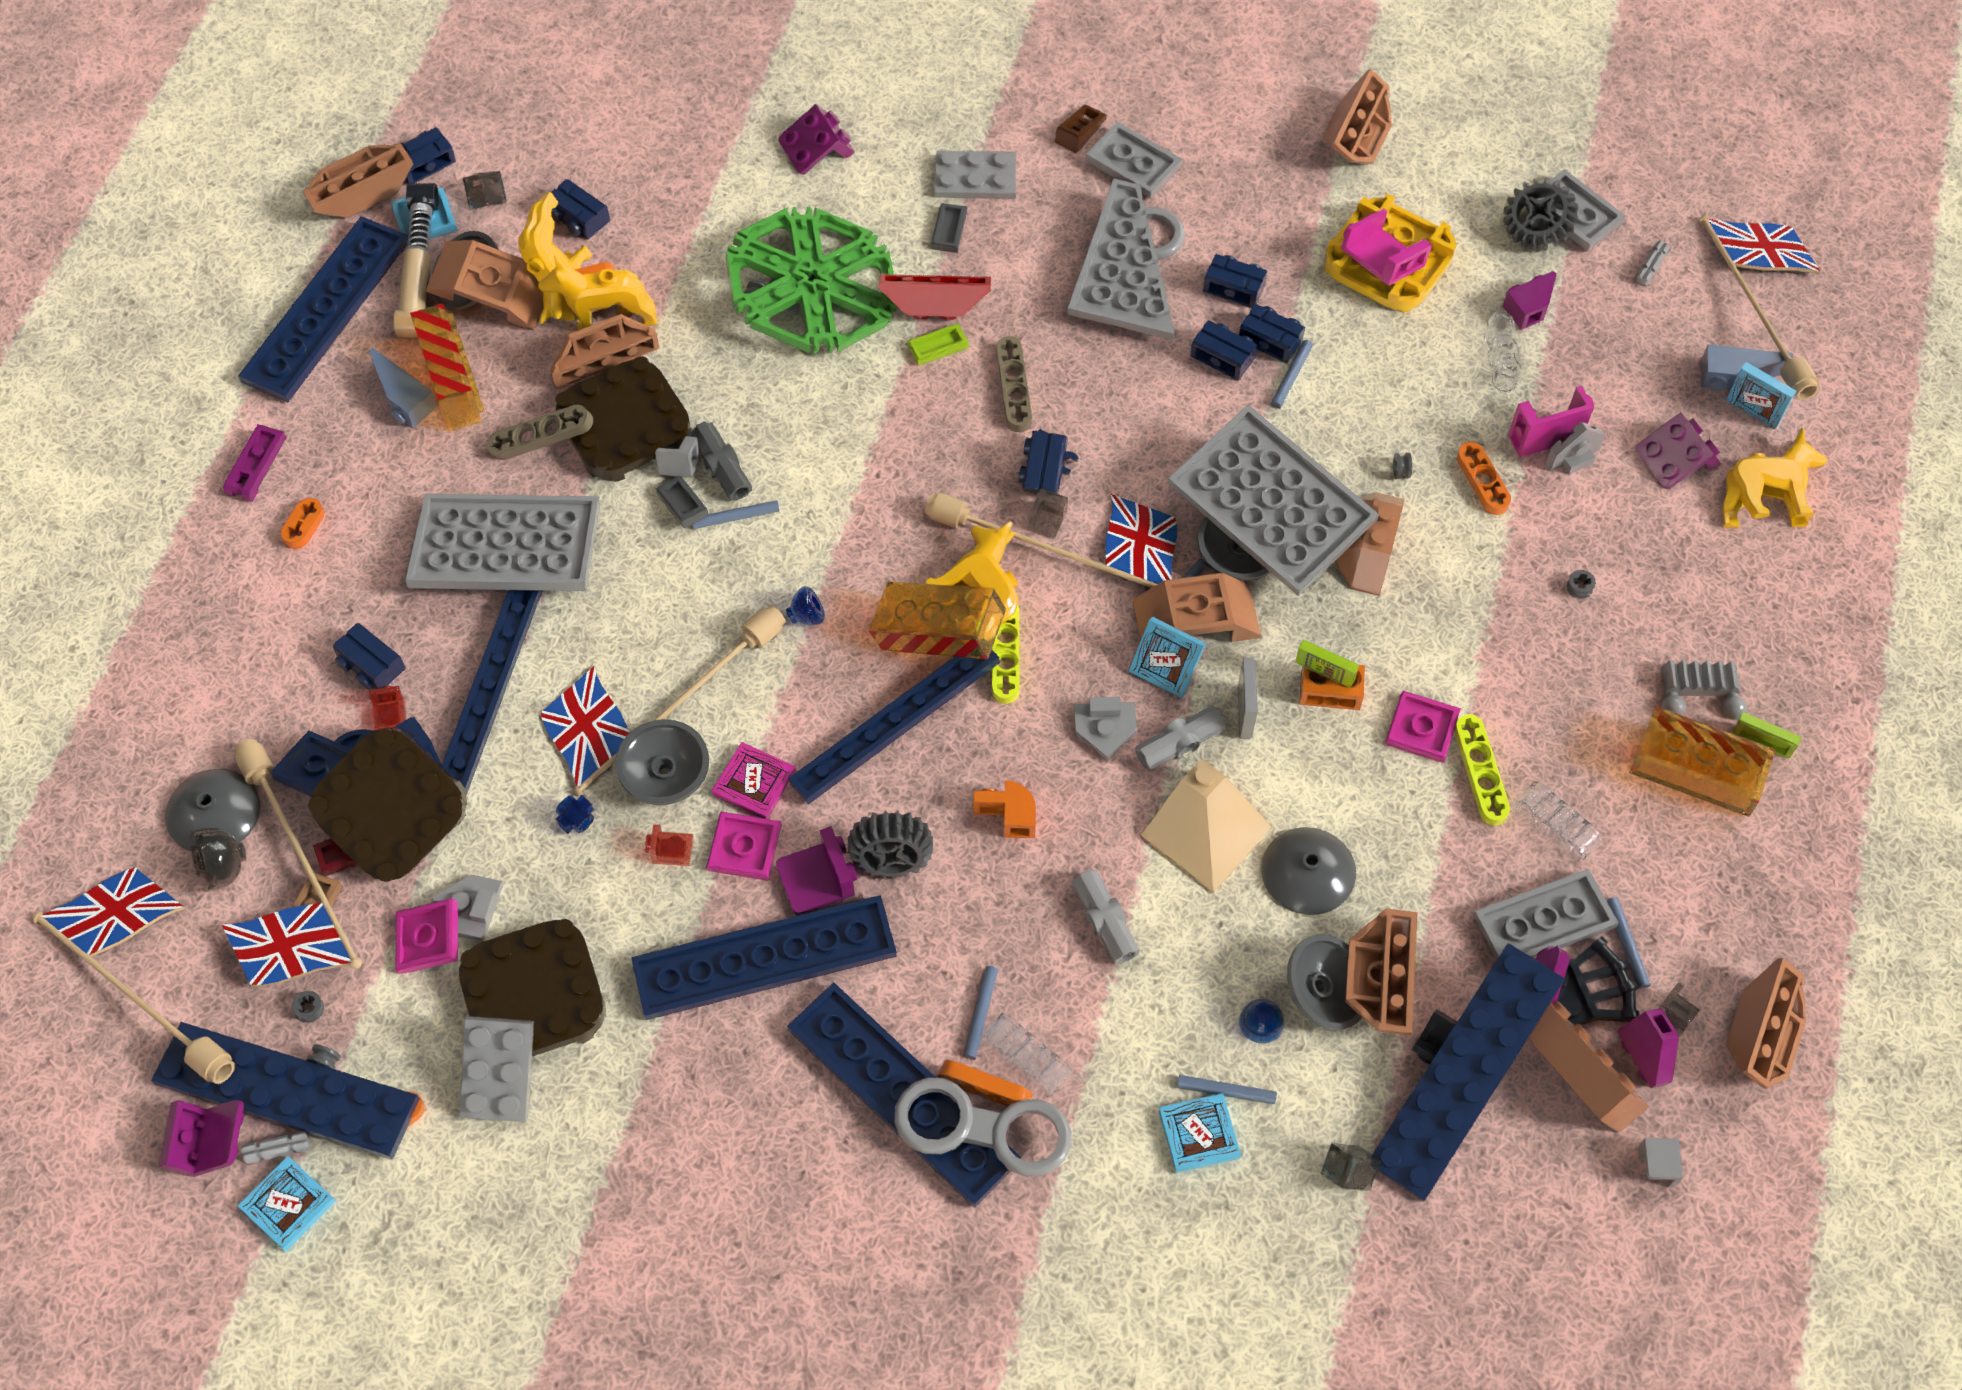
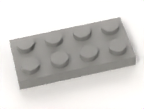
(1547, 916)

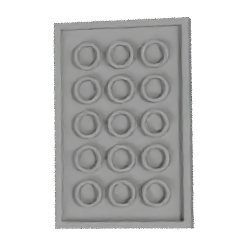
(1273, 499)
(504, 542)

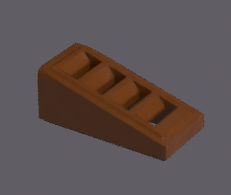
(1076, 140)

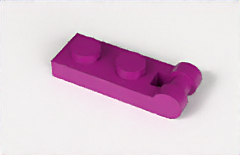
(254, 462)

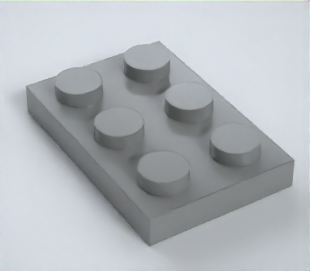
(1133, 159)
(975, 174)
(1595, 214)
(496, 1069)

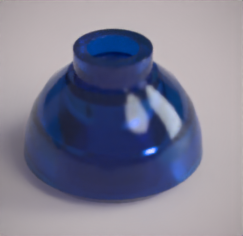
(806, 608)
(1261, 1021)

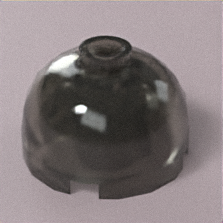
(217, 857)

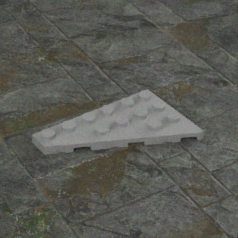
(1121, 269)

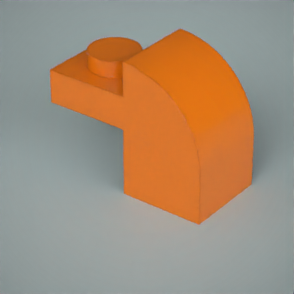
(1014, 803)

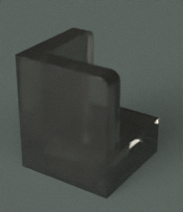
(484, 189)
(1047, 513)
(1678, 1009)
(1350, 1166)

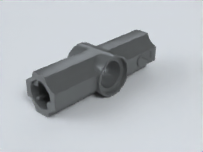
(721, 461)

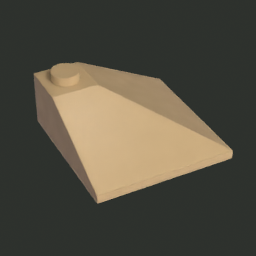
(1206, 826)

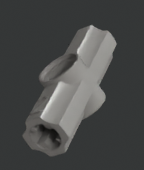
(1180, 737)
(1106, 916)

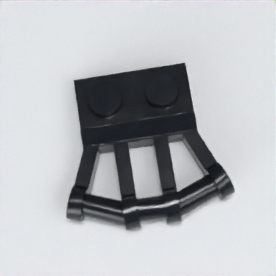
(1577, 997)

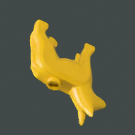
(538, 253)
(600, 291)
(1775, 478)
(982, 567)

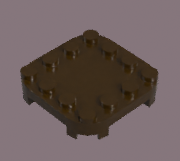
(631, 418)
(388, 803)
(536, 977)

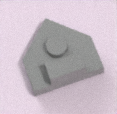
(1577, 449)
(1105, 724)
(476, 904)

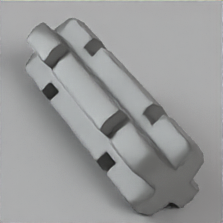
(1652, 263)
(275, 1147)

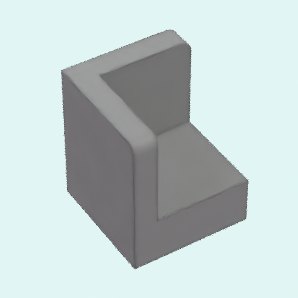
(681, 461)
(1662, 1159)

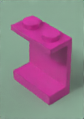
(1380, 251)
(1537, 434)

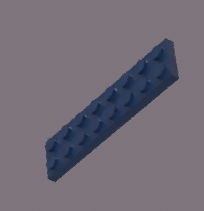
(323, 309)
(763, 957)
(1466, 1071)
(879, 1072)
(295, 1093)

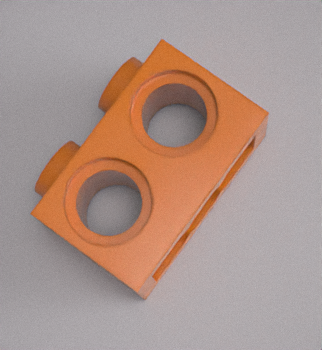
(1330, 692)

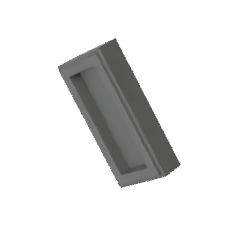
(949, 227)
(682, 502)

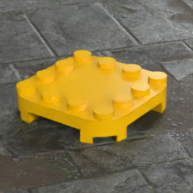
(1408, 230)

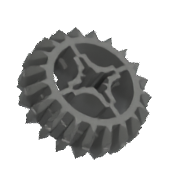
(1553, 196)
(890, 844)

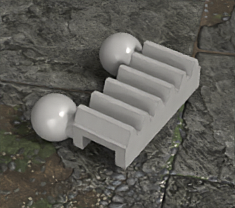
(1702, 680)

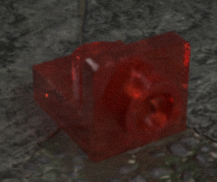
(388, 706)
(669, 847)

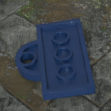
(313, 759)

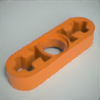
(1483, 466)
(977, 1081)

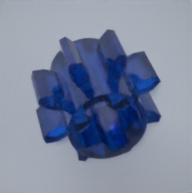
(574, 814)

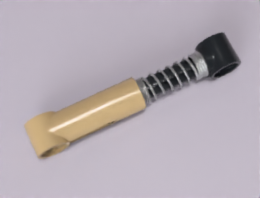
(422, 202)

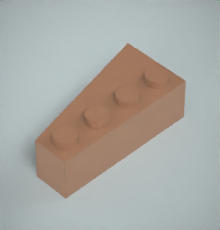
(1586, 1069)

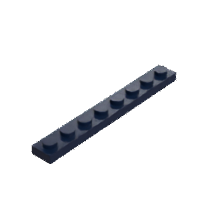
(490, 685)
(889, 725)

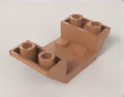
(489, 279)
(1200, 606)

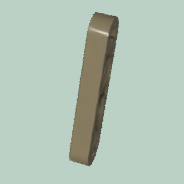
(1015, 384)
(539, 436)

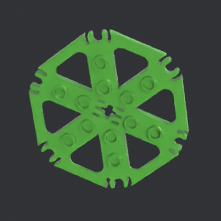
(795, 270)

